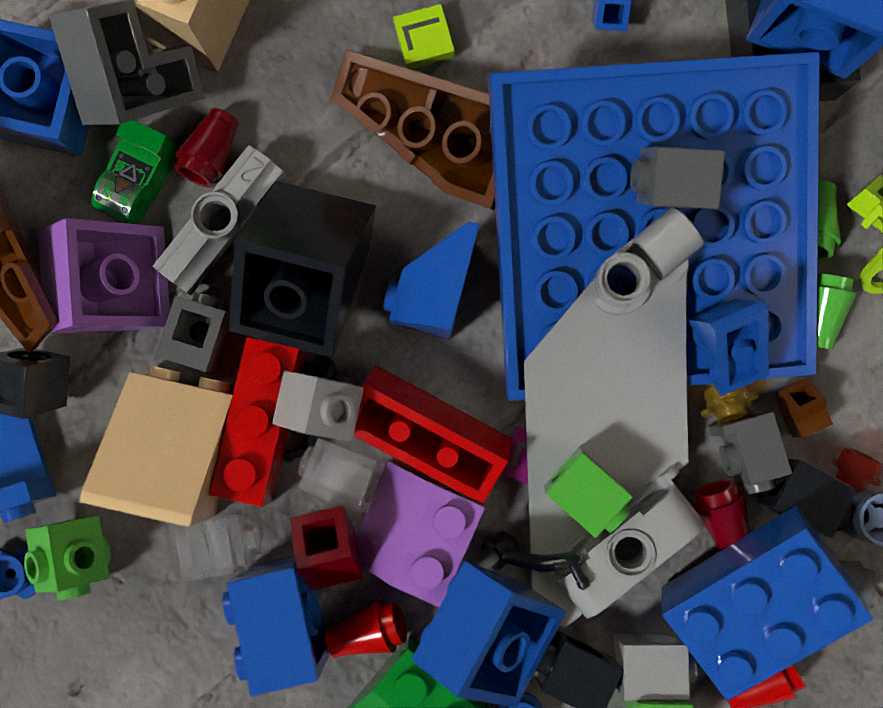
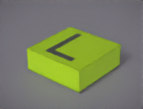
(423, 36)

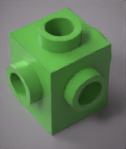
(67, 556)

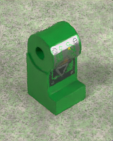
(134, 172)

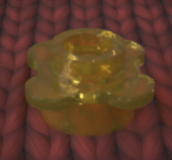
(729, 406)

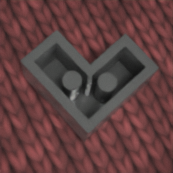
(114, 72)

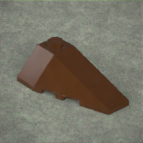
(426, 120)
(22, 295)

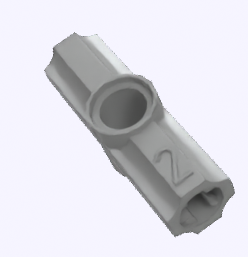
(197, 247)

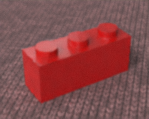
(431, 435)
(250, 443)

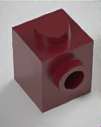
(325, 548)

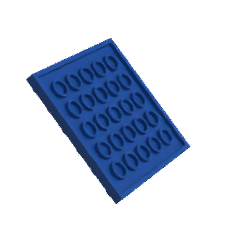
(568, 201)

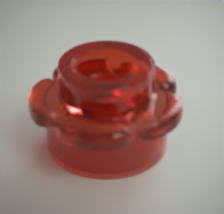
(857, 468)

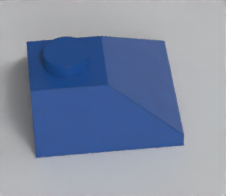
(433, 285)

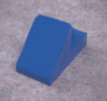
(735, 342)

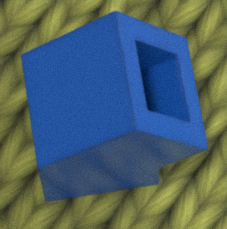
(611, 14)

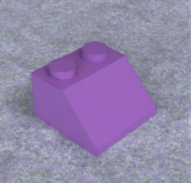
(103, 276)
(416, 533)

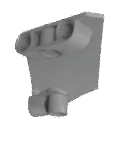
(618, 391)

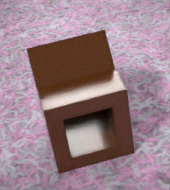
(803, 408)

